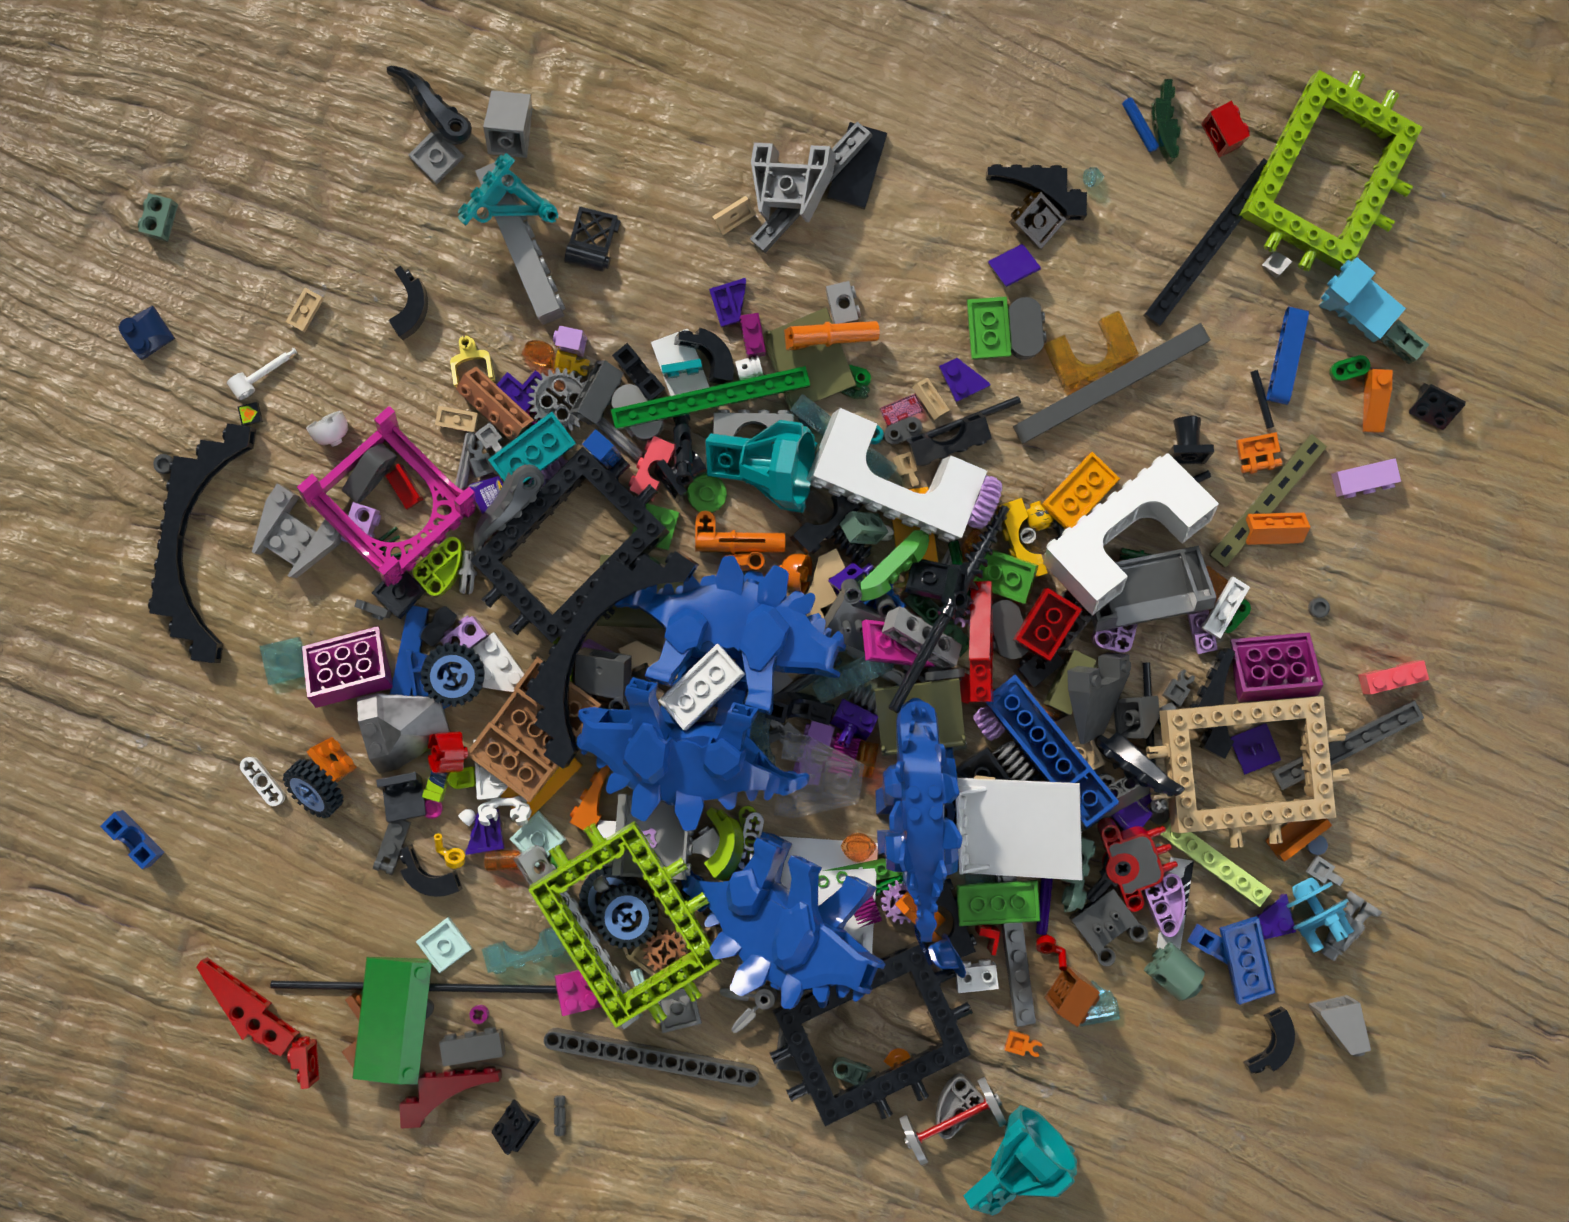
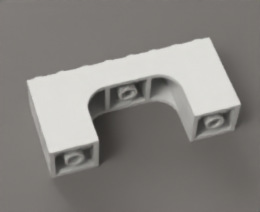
(844, 471)
(1159, 493)

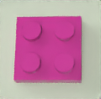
(574, 993)

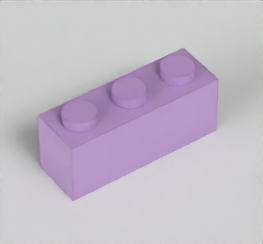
(1366, 478)

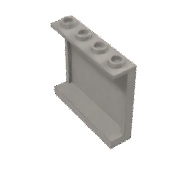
(670, 838)

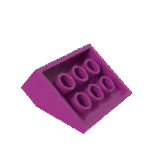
(346, 667)
(1275, 667)

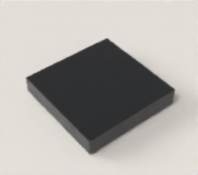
(927, 579)
(401, 596)

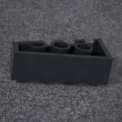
(982, 764)

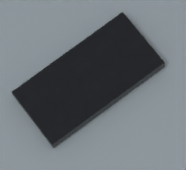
(855, 180)

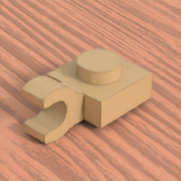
(906, 468)

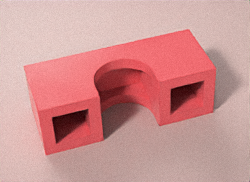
(656, 451)
(1394, 677)

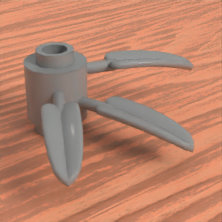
(750, 1014)

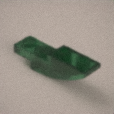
(1165, 129)
(927, 610)

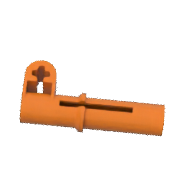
(804, 336)
(733, 540)

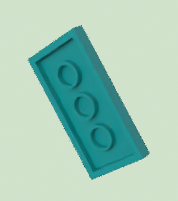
(536, 446)

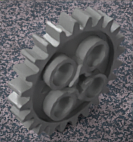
(571, 386)

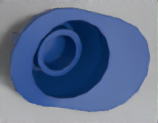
(946, 957)

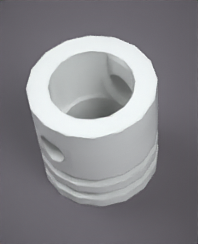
(749, 368)

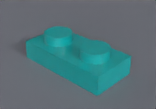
(690, 367)

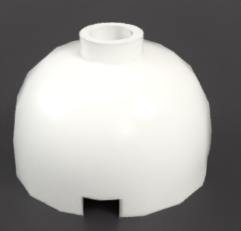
(329, 429)

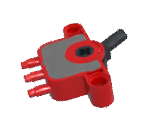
(1138, 860)

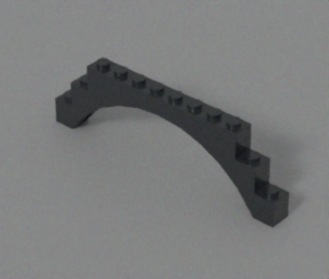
(169, 586)
(553, 680)

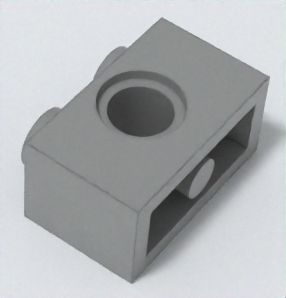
(837, 293)

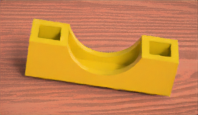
(1015, 517)

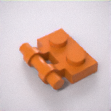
(1257, 446)

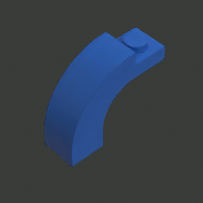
(1207, 942)

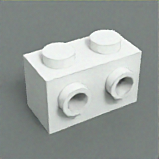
(978, 977)

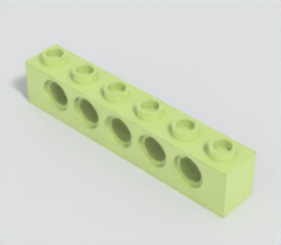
(1218, 865)

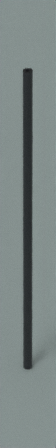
(434, 987)

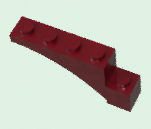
(438, 1087)

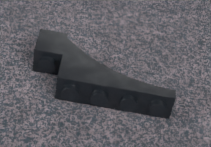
(1048, 181)
(1216, 739)

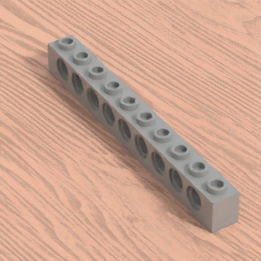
(526, 863)

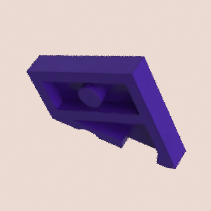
(729, 301)
(962, 379)
(486, 838)
(1277, 919)

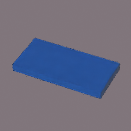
(1247, 960)

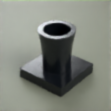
(1188, 442)
(668, 476)

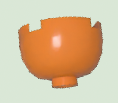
(798, 568)

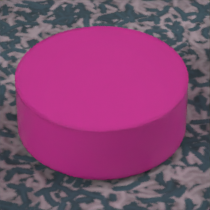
(433, 809)

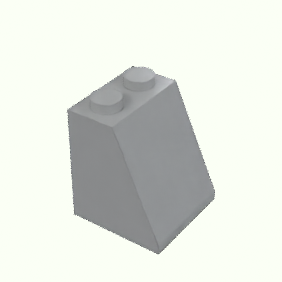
(508, 123)
(1344, 1023)

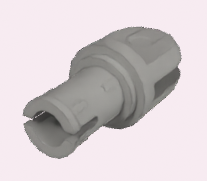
(467, 573)

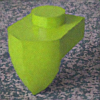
(462, 779)

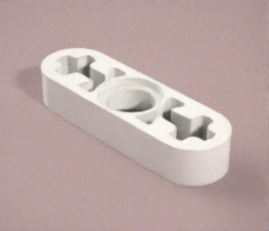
(254, 781)
(759, 827)

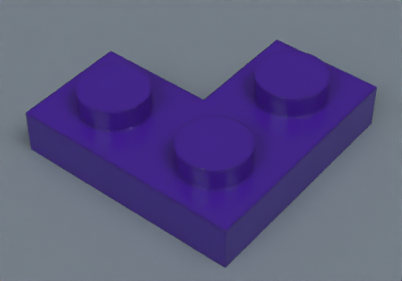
(517, 391)

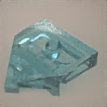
(1104, 1010)

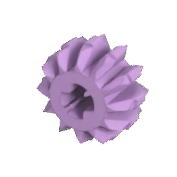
(988, 723)

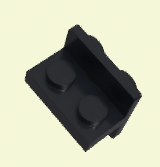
(1436, 406)
(514, 1127)

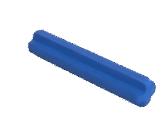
(1140, 124)

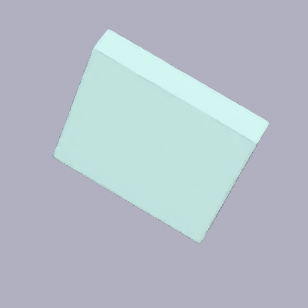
(537, 832)
(444, 944)

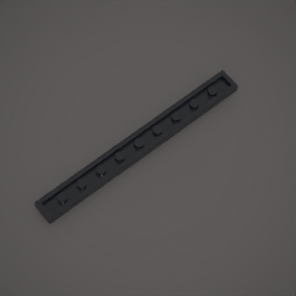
(1202, 252)

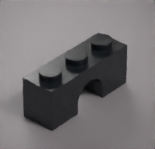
(639, 373)

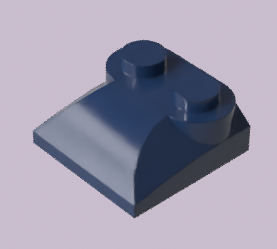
(145, 332)

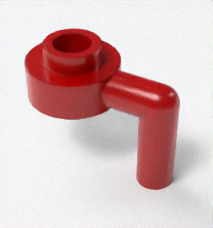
(1047, 944)

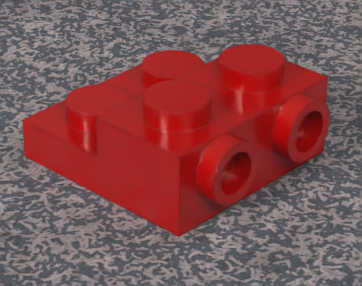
(304, 1056)

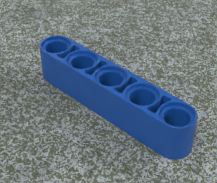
(1287, 355)

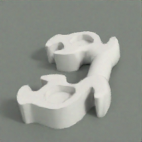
(521, 811)

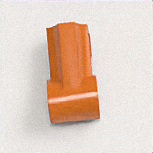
(744, 561)

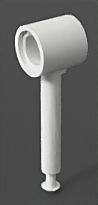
(242, 385)

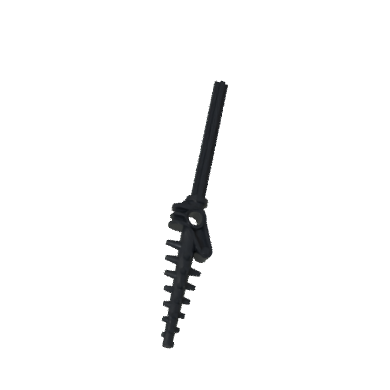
(954, 602)

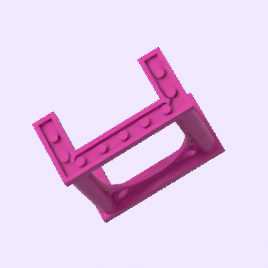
(390, 569)

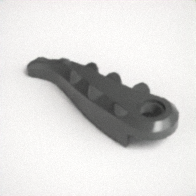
(509, 503)

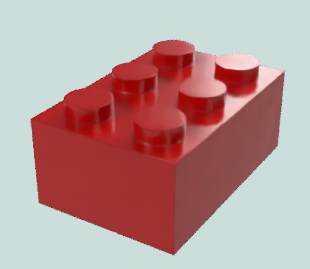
(1047, 624)

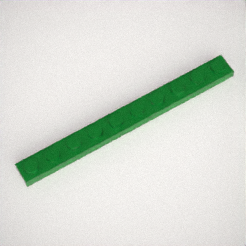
(710, 398)

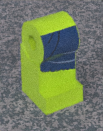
(436, 787)

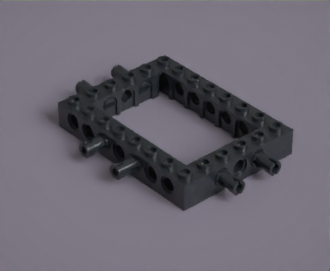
(550, 496)
(878, 1087)

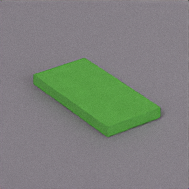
(998, 903)

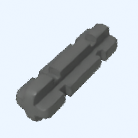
(559, 1115)

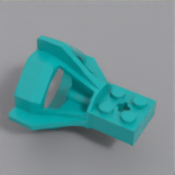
(774, 469)
(1026, 1152)

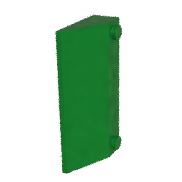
(392, 1020)

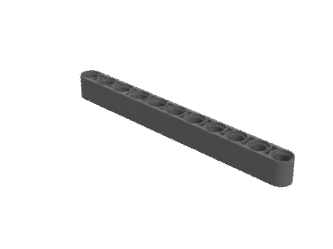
(1111, 383)
(642, 1060)

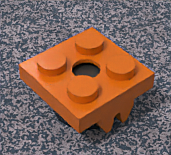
(332, 759)

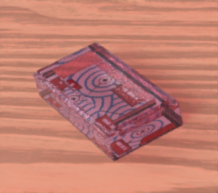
(901, 409)

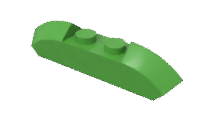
(900, 559)

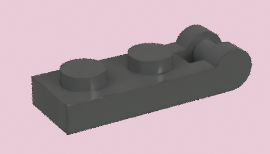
(392, 845)

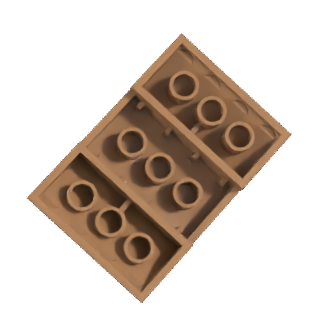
(515, 747)

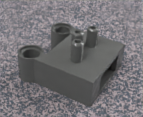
(848, 613)
(604, 675)
(1105, 921)

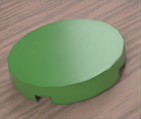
(707, 493)

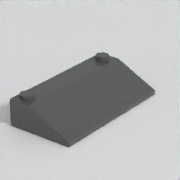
(1159, 589)

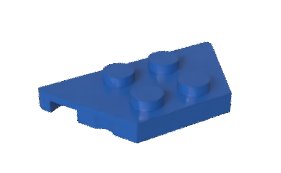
(415, 663)

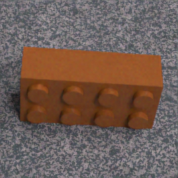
(1072, 996)

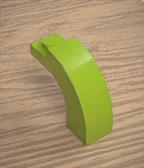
(730, 845)

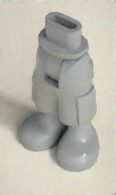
(1333, 948)

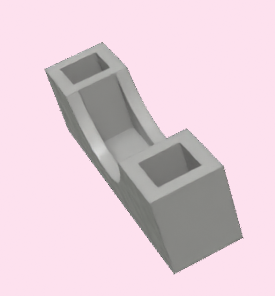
(730, 423)

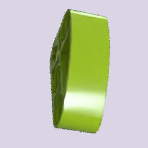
(443, 573)

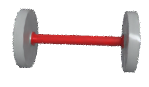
(914, 1140)

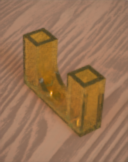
(1119, 350)

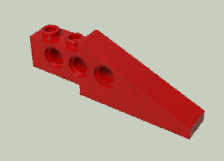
(981, 643)
(234, 993)

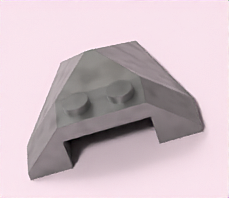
(398, 727)

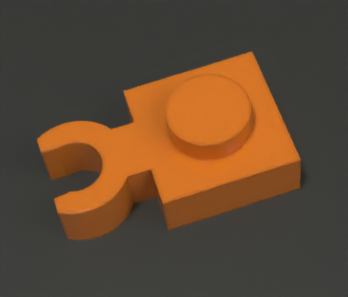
(1019, 1043)

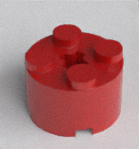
(447, 752)

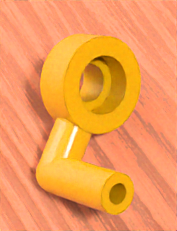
(453, 858)

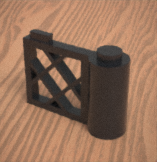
(588, 254)

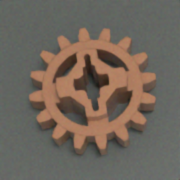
(655, 949)

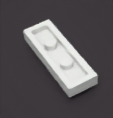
(1225, 607)

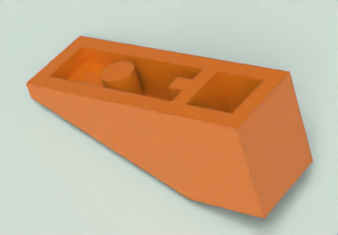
(1376, 399)

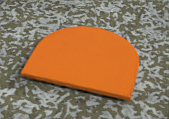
(896, 1055)

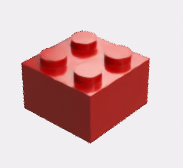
(1225, 129)

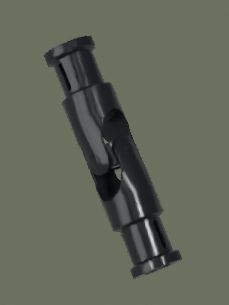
(683, 449)

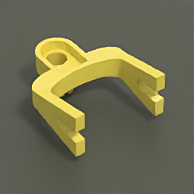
(470, 353)

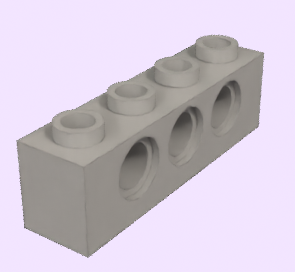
(912, 633)

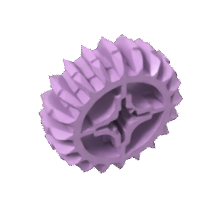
(985, 502)

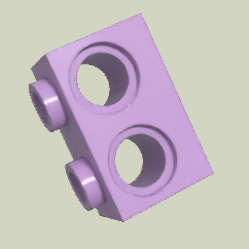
(570, 340)
(368, 527)
(462, 634)

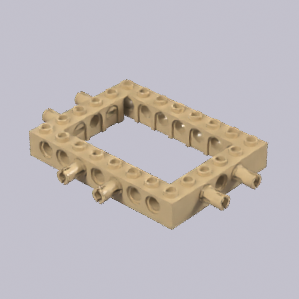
(1316, 761)

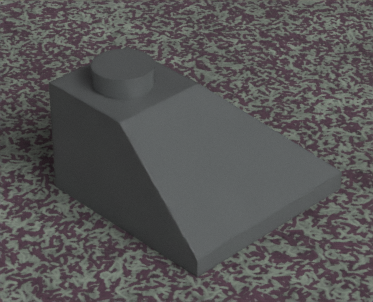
(1136, 716)

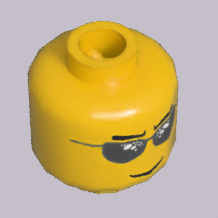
(1038, 517)

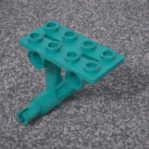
(494, 189)

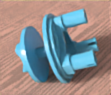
(1332, 916)

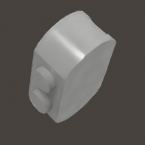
(629, 395)

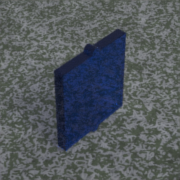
(924, 946)

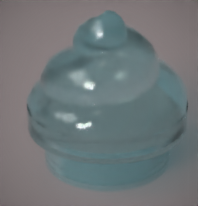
(1092, 177)

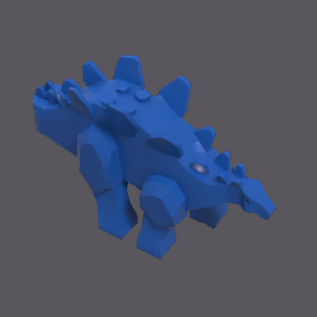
(748, 619)
(681, 766)
(915, 794)
(784, 931)

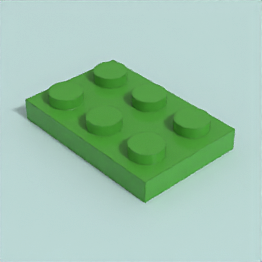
(988, 328)
(1009, 576)

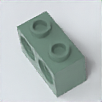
(163, 217)
(1404, 342)
(863, 527)

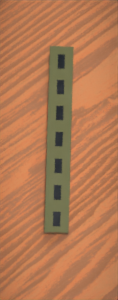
(1269, 498)

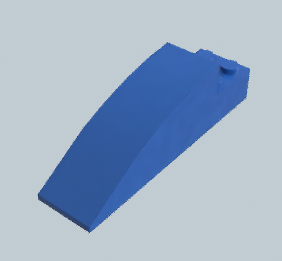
(1050, 748)

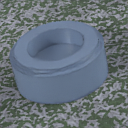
(1317, 846)

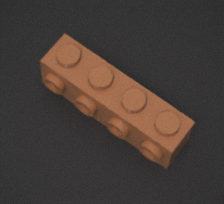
(494, 403)

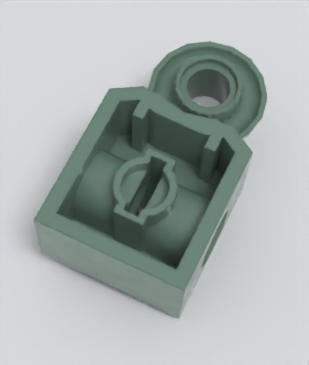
(1073, 896)

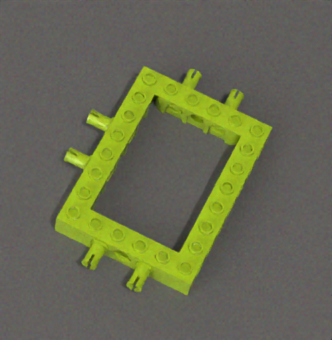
(1377, 117)
(648, 993)

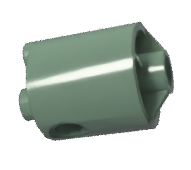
(1175, 972)

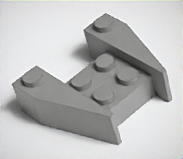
(791, 184)
(290, 536)

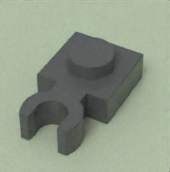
(479, 462)
(377, 611)
(1177, 690)

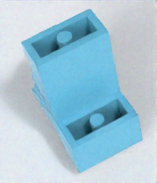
(1361, 300)

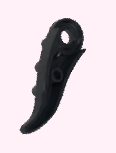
(432, 108)
(1136, 764)

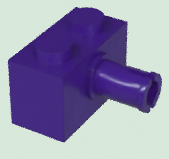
(853, 722)

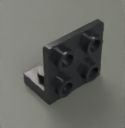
(402, 796)

